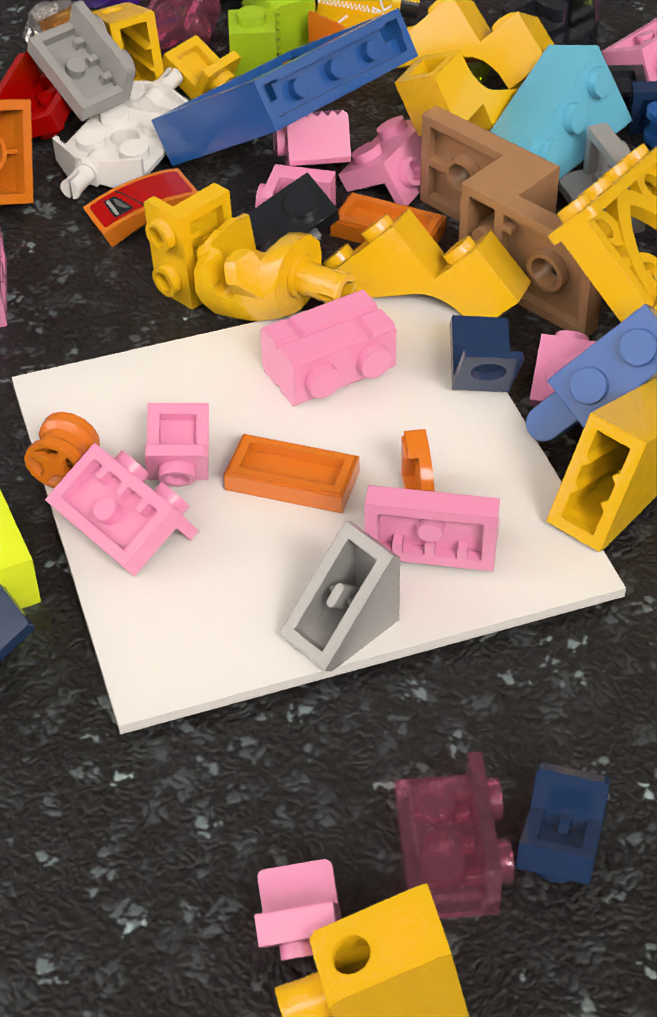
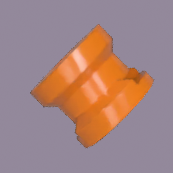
(61, 445)

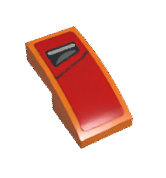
(122, 208)

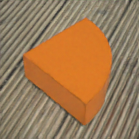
(416, 461)

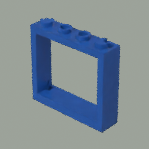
(284, 93)

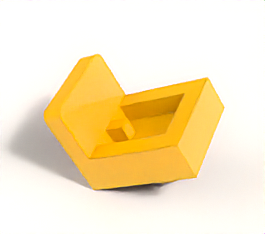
(200, 66)

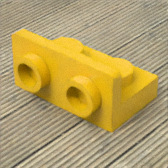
(176, 236)

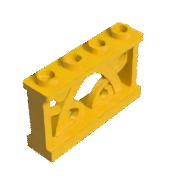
(605, 240)

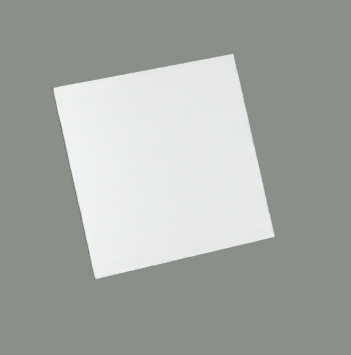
(209, 610)

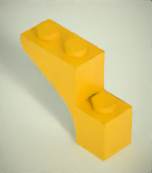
(457, 24)
(448, 83)
(406, 260)

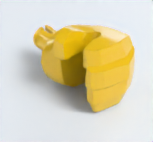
(259, 285)

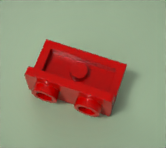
(47, 105)

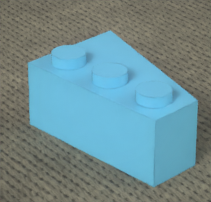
(558, 103)

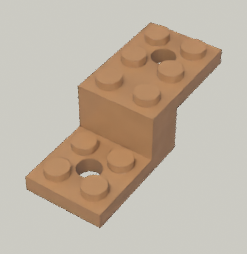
(513, 194)

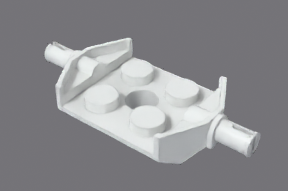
(121, 140)

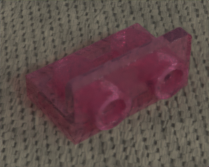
(184, 20)
(453, 841)

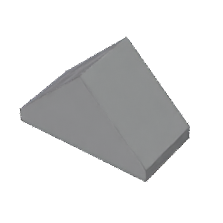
(346, 600)

